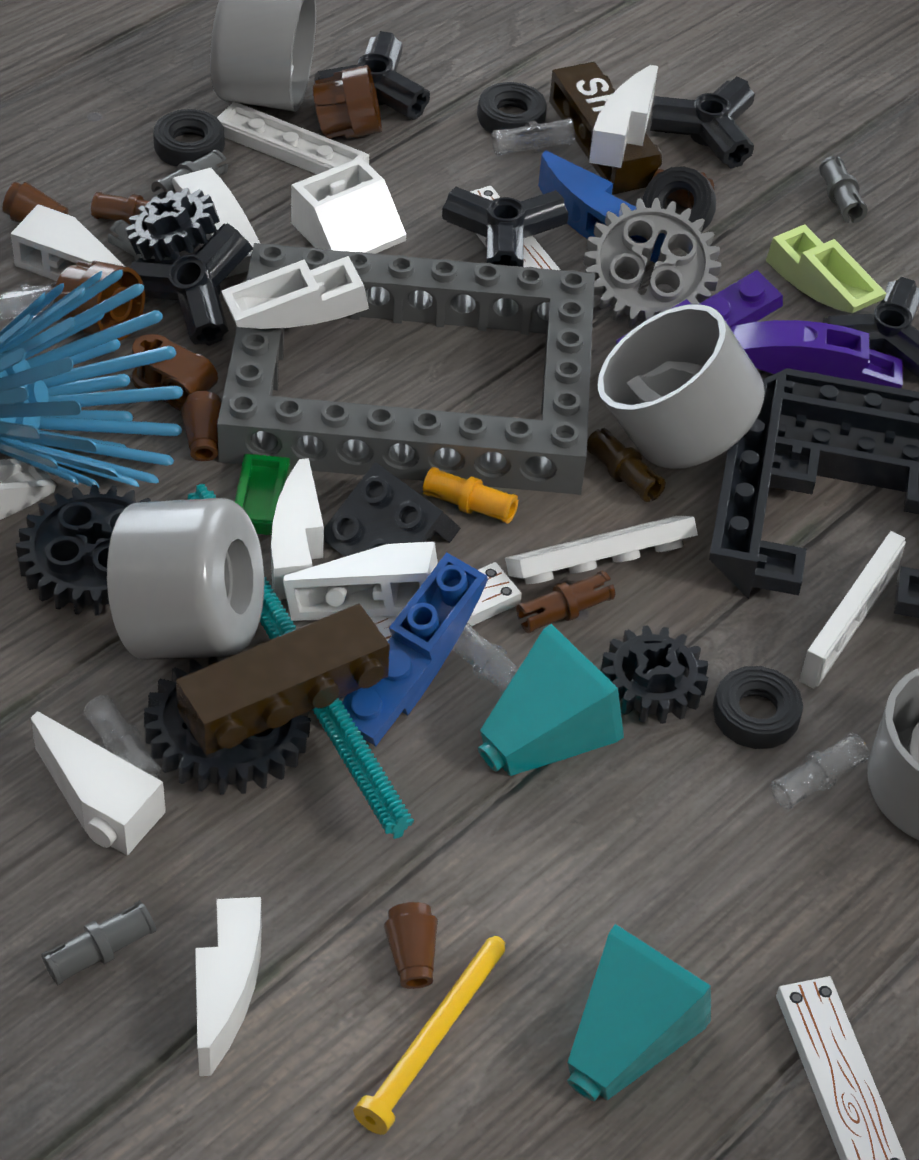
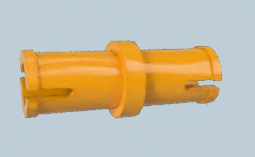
(470, 495)

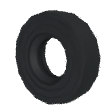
(513, 95)
(187, 122)
(683, 178)
(752, 731)

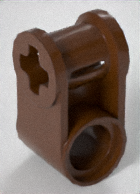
(185, 370)

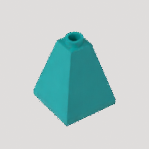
(551, 709)
(634, 1016)

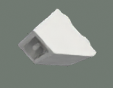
(346, 210)

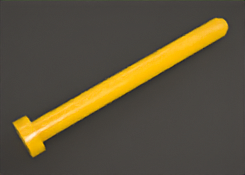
(376, 1111)

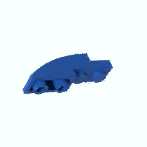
(585, 197)
(418, 646)

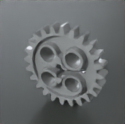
(614, 252)

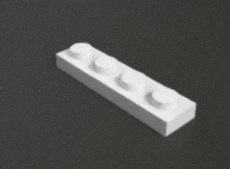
(619, 544)

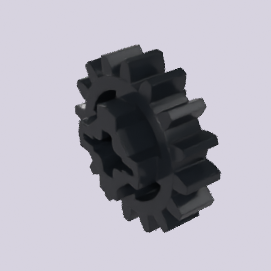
(172, 224)
(658, 673)

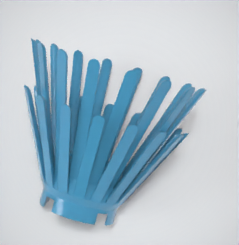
(50, 392)

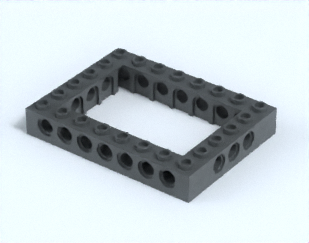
(410, 441)

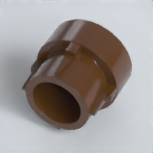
(347, 104)
(78, 274)

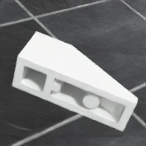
(53, 241)
(376, 578)
(106, 793)

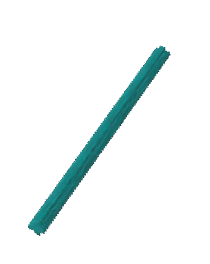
(339, 725)

